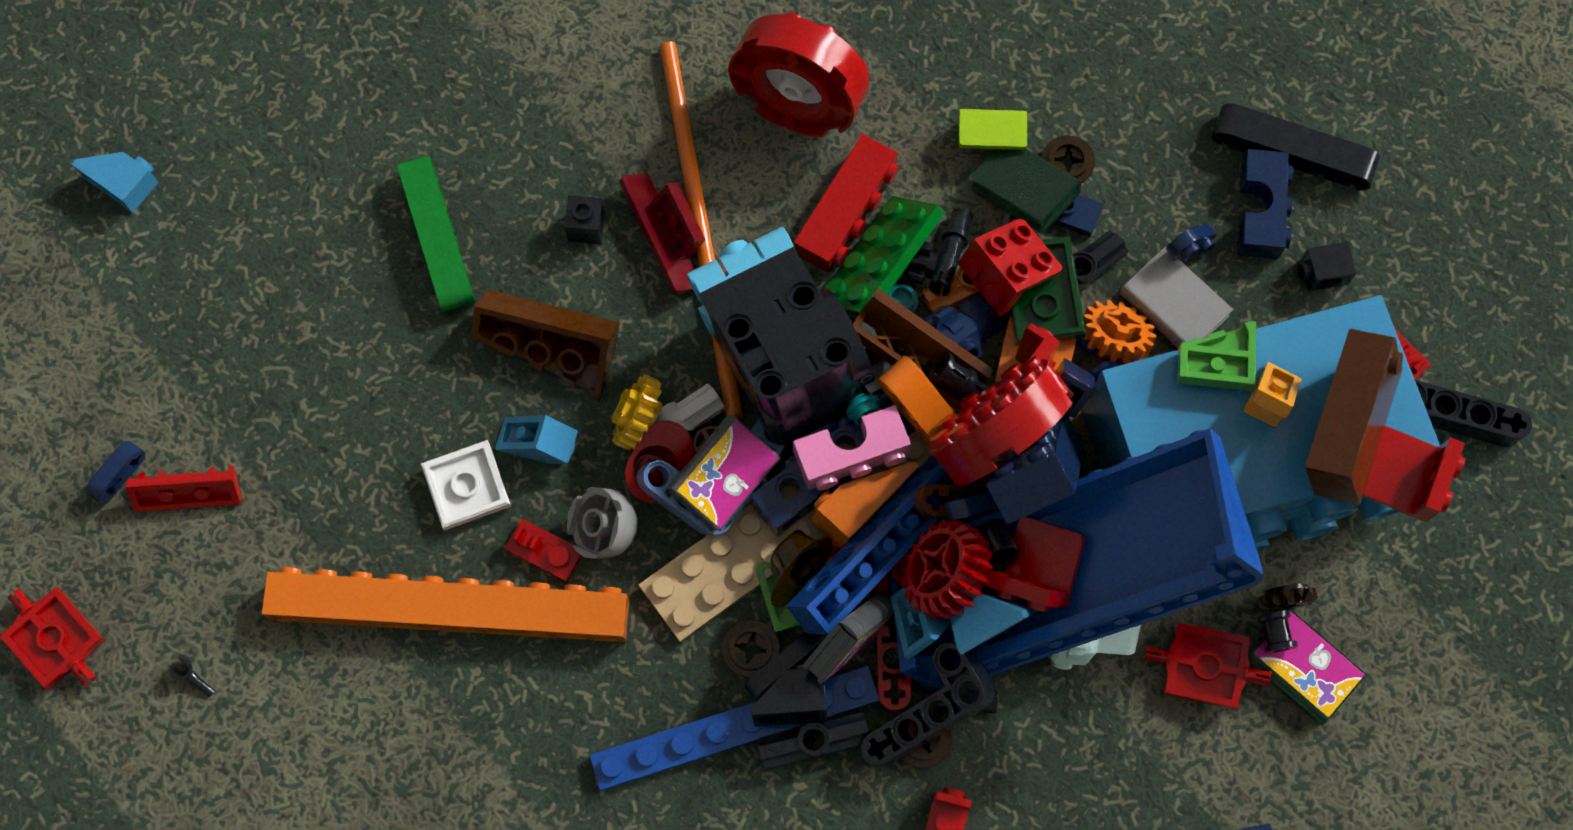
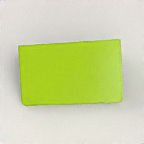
(992, 129)

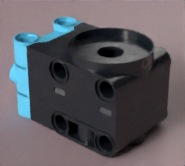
(781, 335)

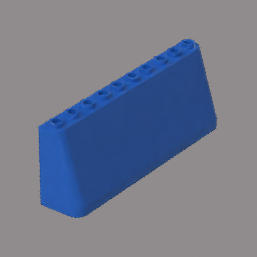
(1157, 542)

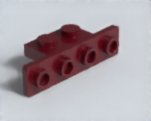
(667, 227)

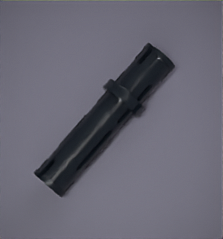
(954, 241)

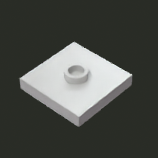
(465, 485)

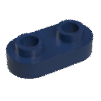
(1191, 242)

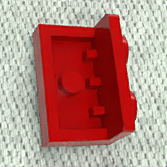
(1037, 342)

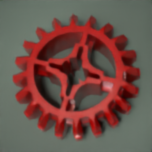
(946, 569)

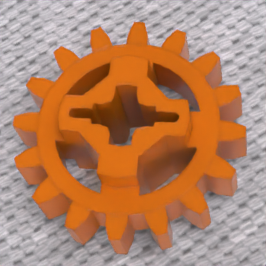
(1118, 331)

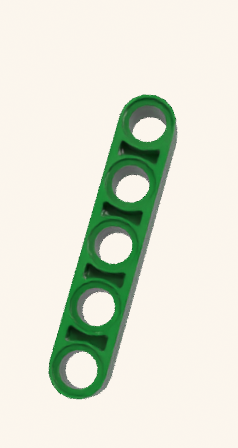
(436, 234)

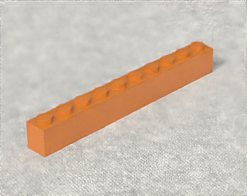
(446, 606)

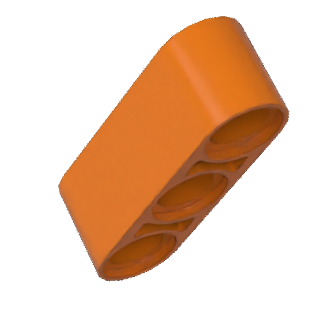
(915, 397)

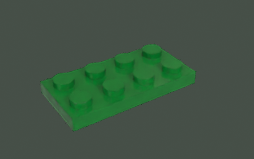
(884, 251)

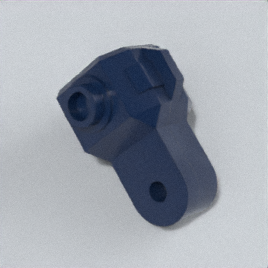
(968, 323)

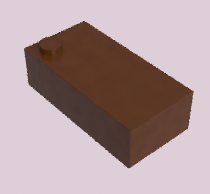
(1354, 416)

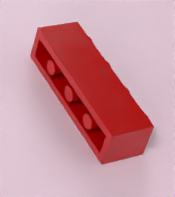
(846, 203)

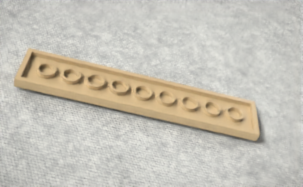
(721, 566)

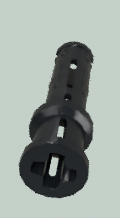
(960, 380)

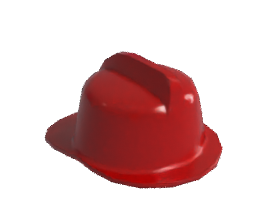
(661, 442)

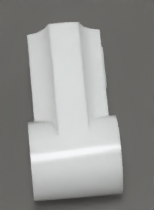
(693, 410)

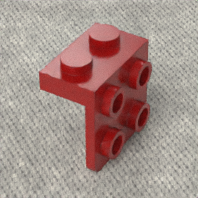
(1008, 264)
(1414, 474)
(1044, 567)

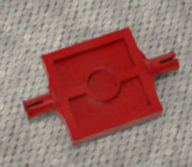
(52, 638)
(1207, 666)

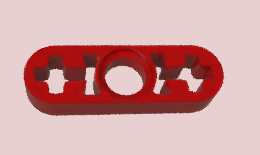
(904, 686)

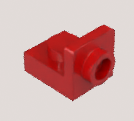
(948, 810)

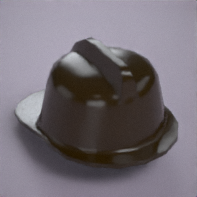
(795, 563)

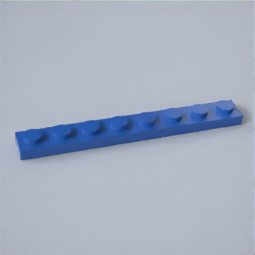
(717, 734)

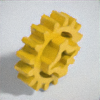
(636, 411)

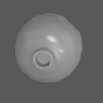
(602, 523)

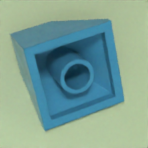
(987, 620)

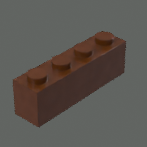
(549, 337)

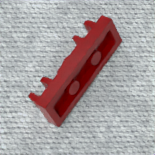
(184, 490)

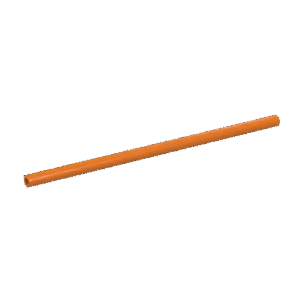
(696, 202)

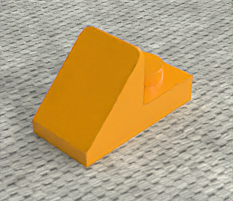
(1273, 395)

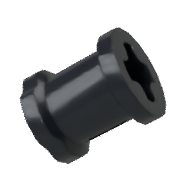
(1277, 632)

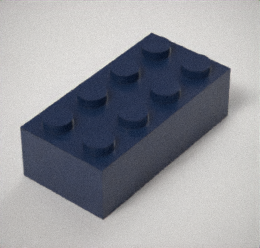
(1039, 474)

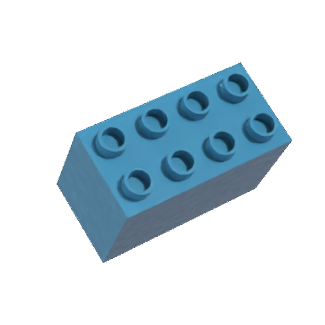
(1145, 407)

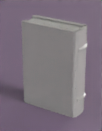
(1175, 300)

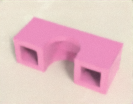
(825, 463)

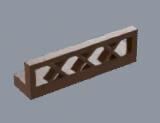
(917, 338)

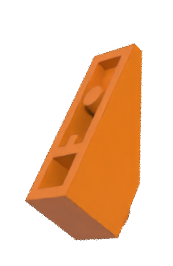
(857, 501)

